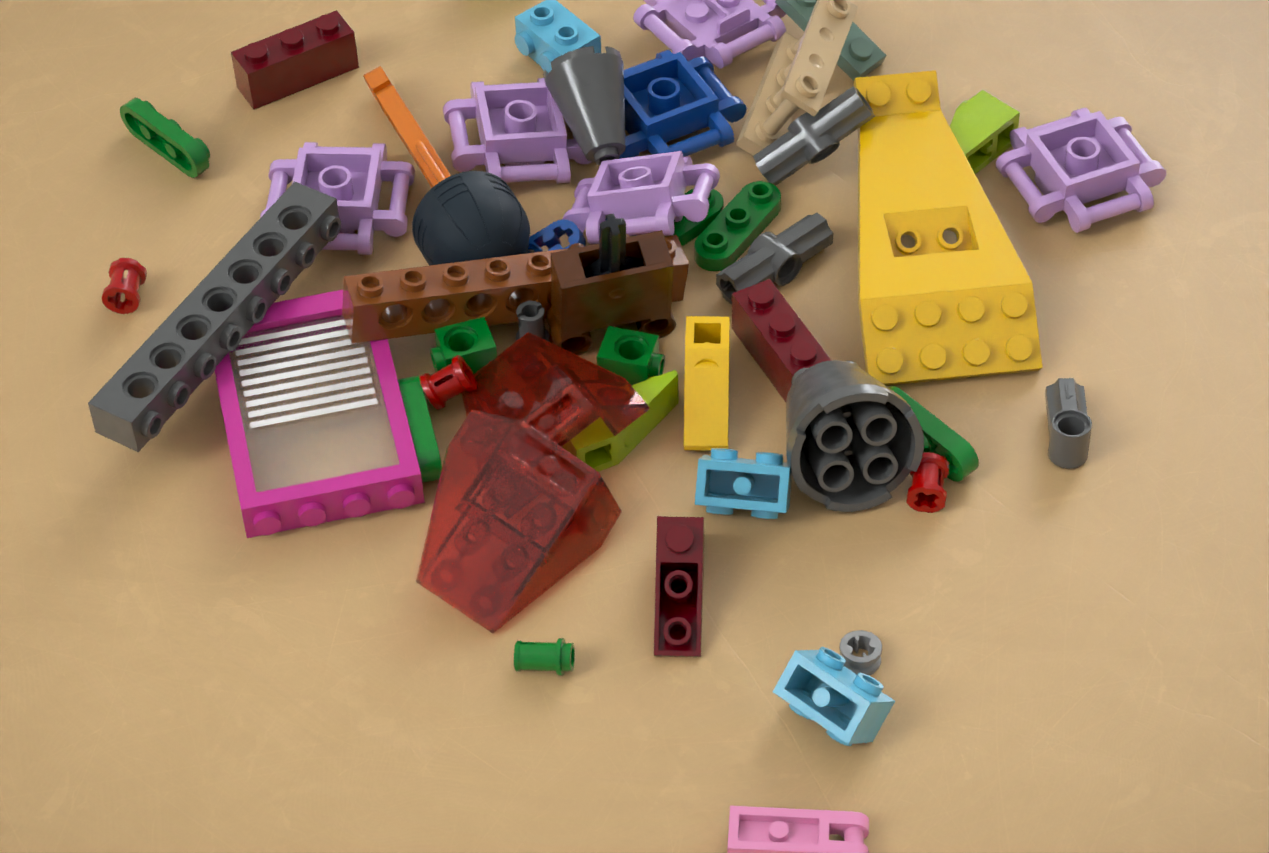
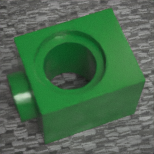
(469, 340)
(631, 354)

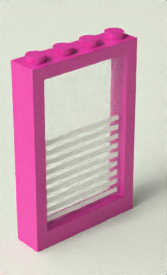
(314, 421)

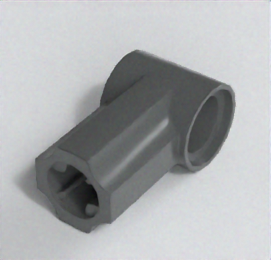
(1067, 423)

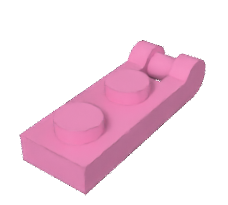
(795, 830)

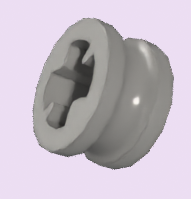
(861, 640)

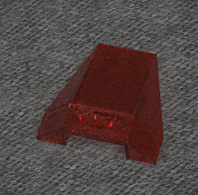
(553, 391)
(509, 519)

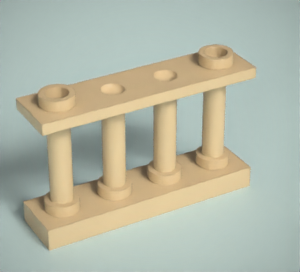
(797, 74)

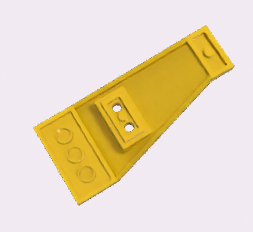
(938, 304)

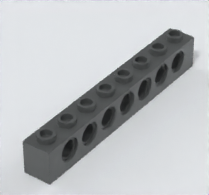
(214, 317)

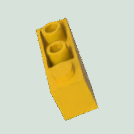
(706, 382)

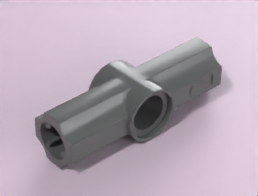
(814, 137)
(776, 256)

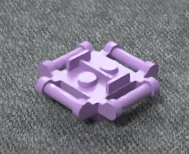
(711, 27)
(515, 128)
(1079, 163)
(355, 180)
(644, 193)

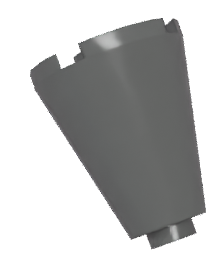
(591, 100)

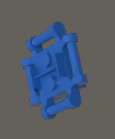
(675, 99)

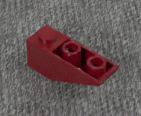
(679, 586)

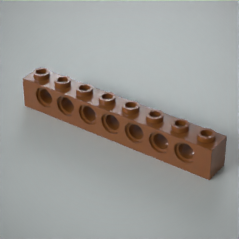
(445, 294)

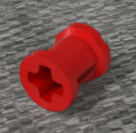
(129, 286)
(448, 382)
(927, 484)

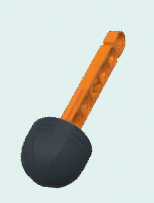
(463, 213)

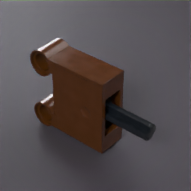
(610, 286)

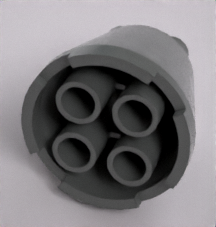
(849, 436)

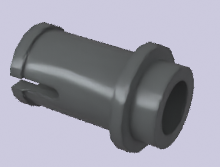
(531, 320)

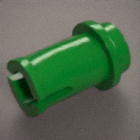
(544, 656)

